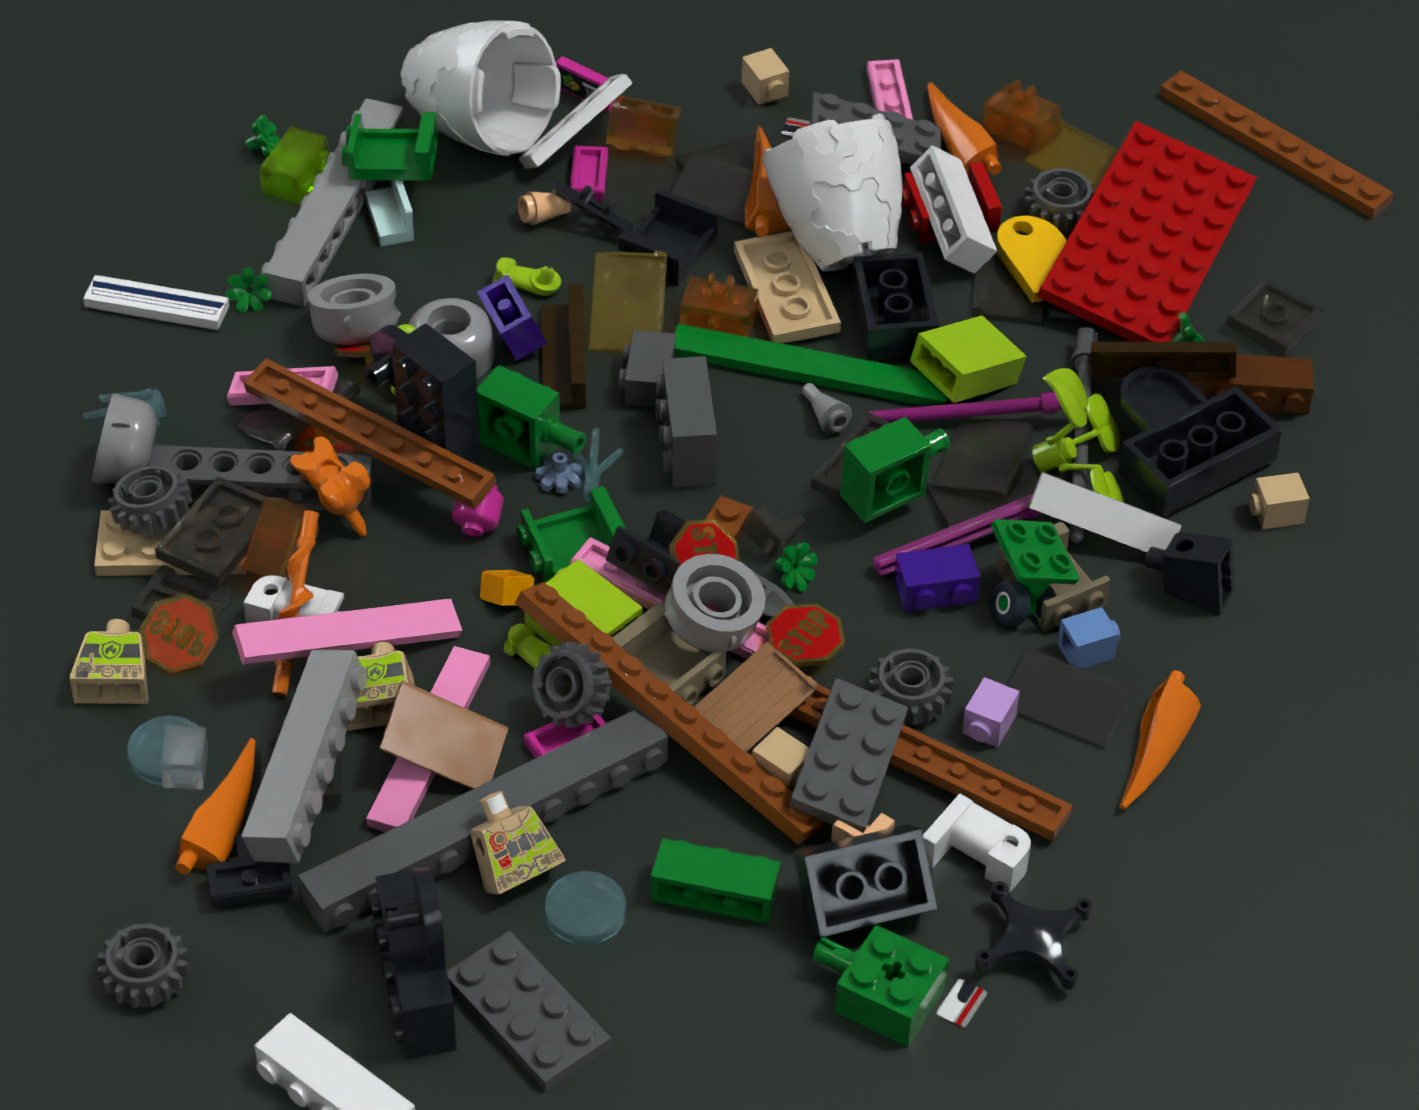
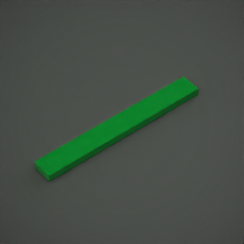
(808, 366)

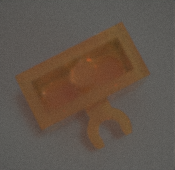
(1022, 117)
(643, 126)
(719, 305)
(275, 537)

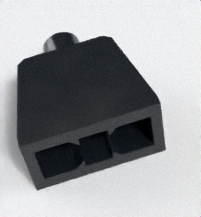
(1196, 569)

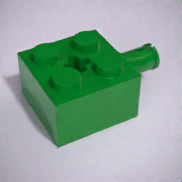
(522, 418)
(888, 467)
(886, 982)

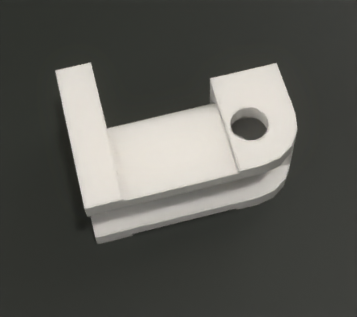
(266, 607)
(980, 837)

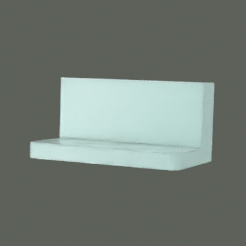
(391, 214)

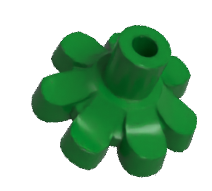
(264, 136)
(247, 295)
(1187, 331)
(796, 566)

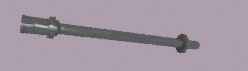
(1082, 363)

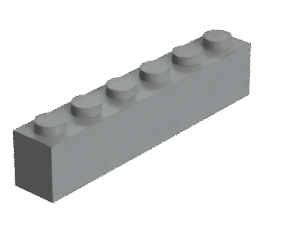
(304, 756)

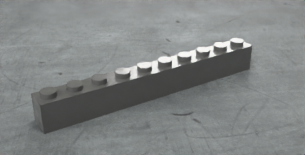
(442, 837)

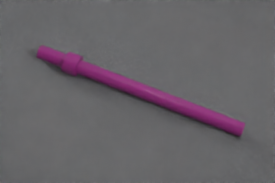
(1046, 403)

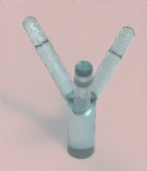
(594, 470)

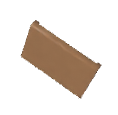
(756, 697)
(443, 737)

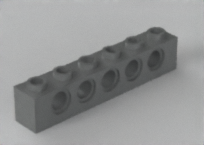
(257, 470)

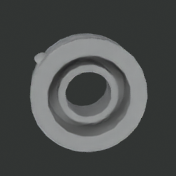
(352, 308)
(463, 325)
(125, 439)
(718, 583)

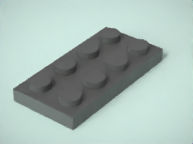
(911, 135)
(848, 756)
(528, 1010)

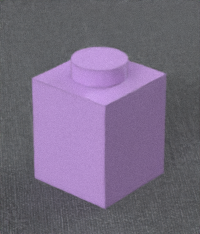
(990, 712)

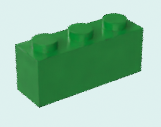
(715, 880)

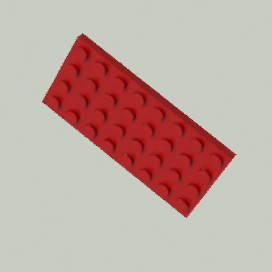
(1147, 237)

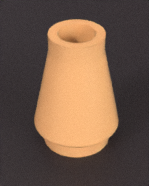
(540, 206)

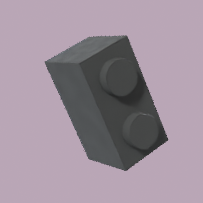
(643, 363)

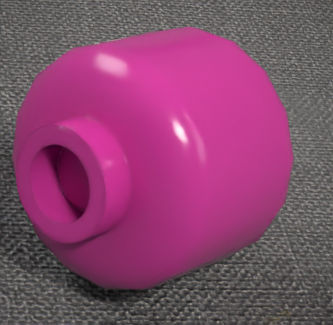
(482, 518)

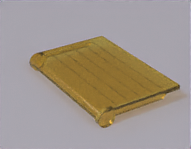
(1076, 152)
(626, 297)

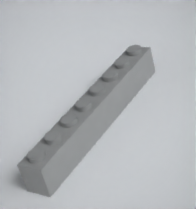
(324, 216)

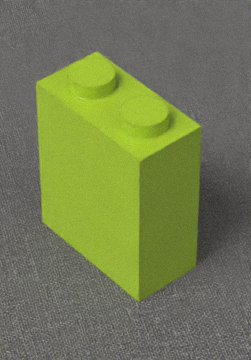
(968, 358)
(592, 595)

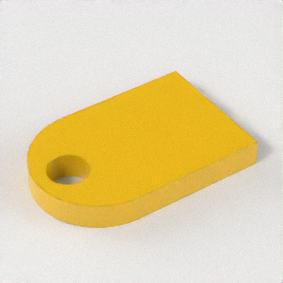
(1030, 255)

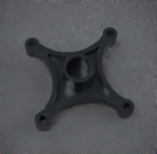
(1033, 935)

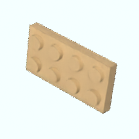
(789, 286)
(130, 554)

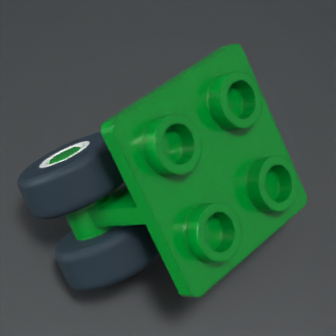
(1036, 561)

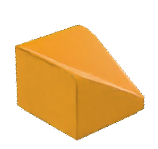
(504, 586)

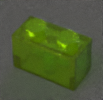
(294, 164)

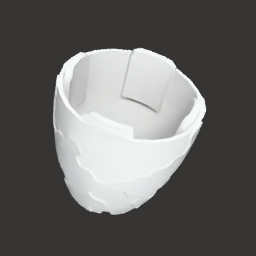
(486, 84)
(839, 189)

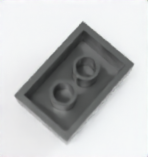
(688, 422)

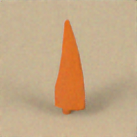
(962, 134)
(762, 207)
(1162, 731)
(219, 819)

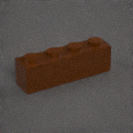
(1269, 381)

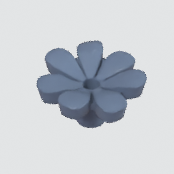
(559, 472)

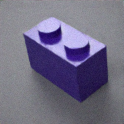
(512, 317)
(936, 577)

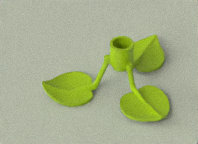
(1059, 451)

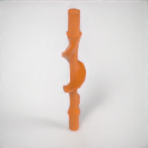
(300, 594)

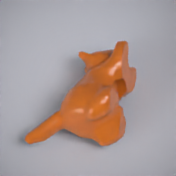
(338, 486)

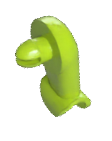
(536, 281)
(522, 642)

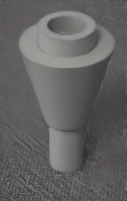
(830, 412)

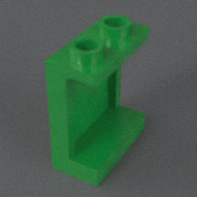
(391, 152)
(559, 537)

